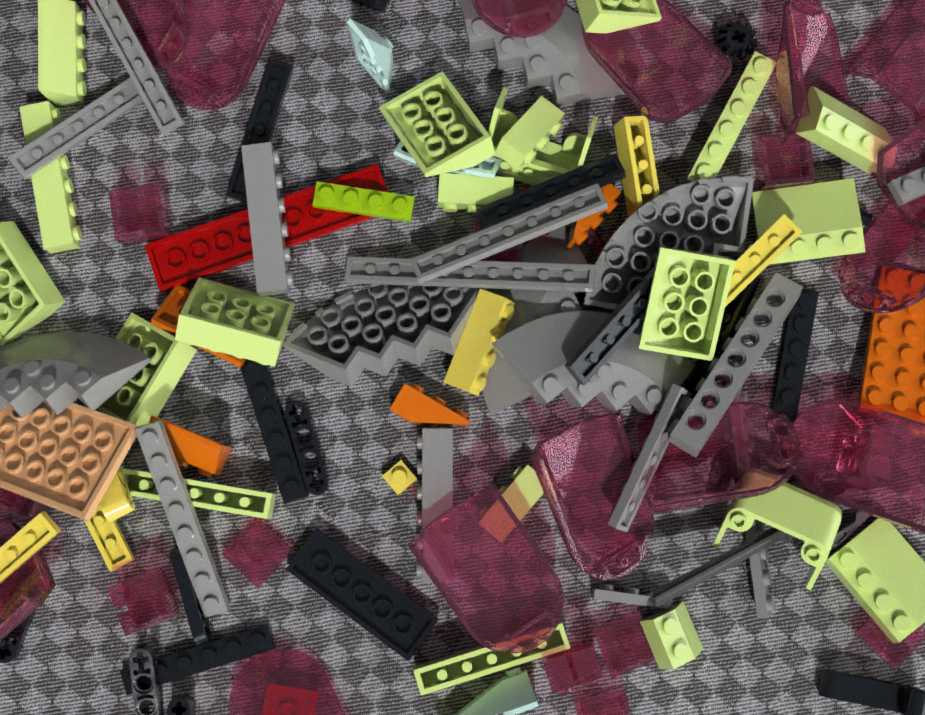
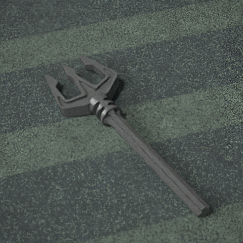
(739, 554)

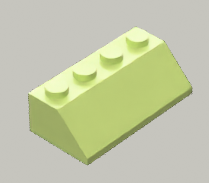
(61, 51)
(843, 131)

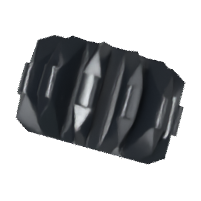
(739, 33)

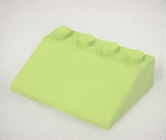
(616, 15)
(438, 127)
(823, 211)
(25, 286)
(686, 303)
(234, 322)
(151, 386)
(883, 578)

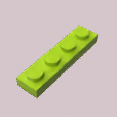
(363, 201)

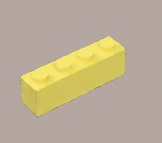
(638, 161)
(475, 349)

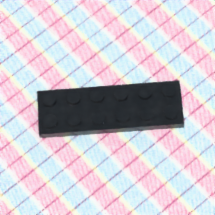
(362, 594)

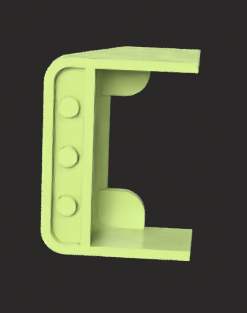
(549, 162)
(794, 513)

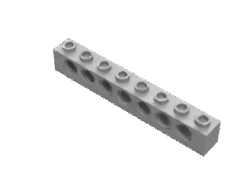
(692, 439)

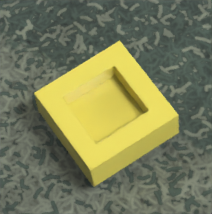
(399, 477)

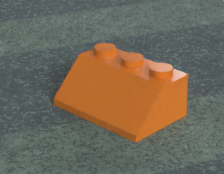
(195, 449)

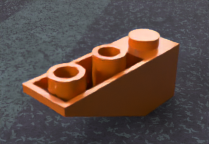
(579, 228)
(421, 409)

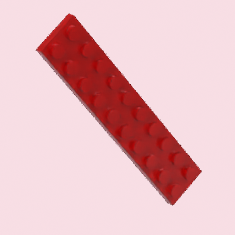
(228, 241)

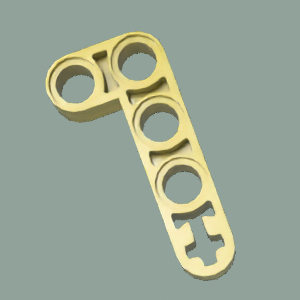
(117, 498)

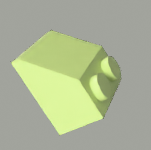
(672, 636)

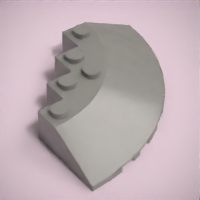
(546, 59)
(691, 217)
(380, 326)
(544, 346)
(65, 367)
(502, 385)

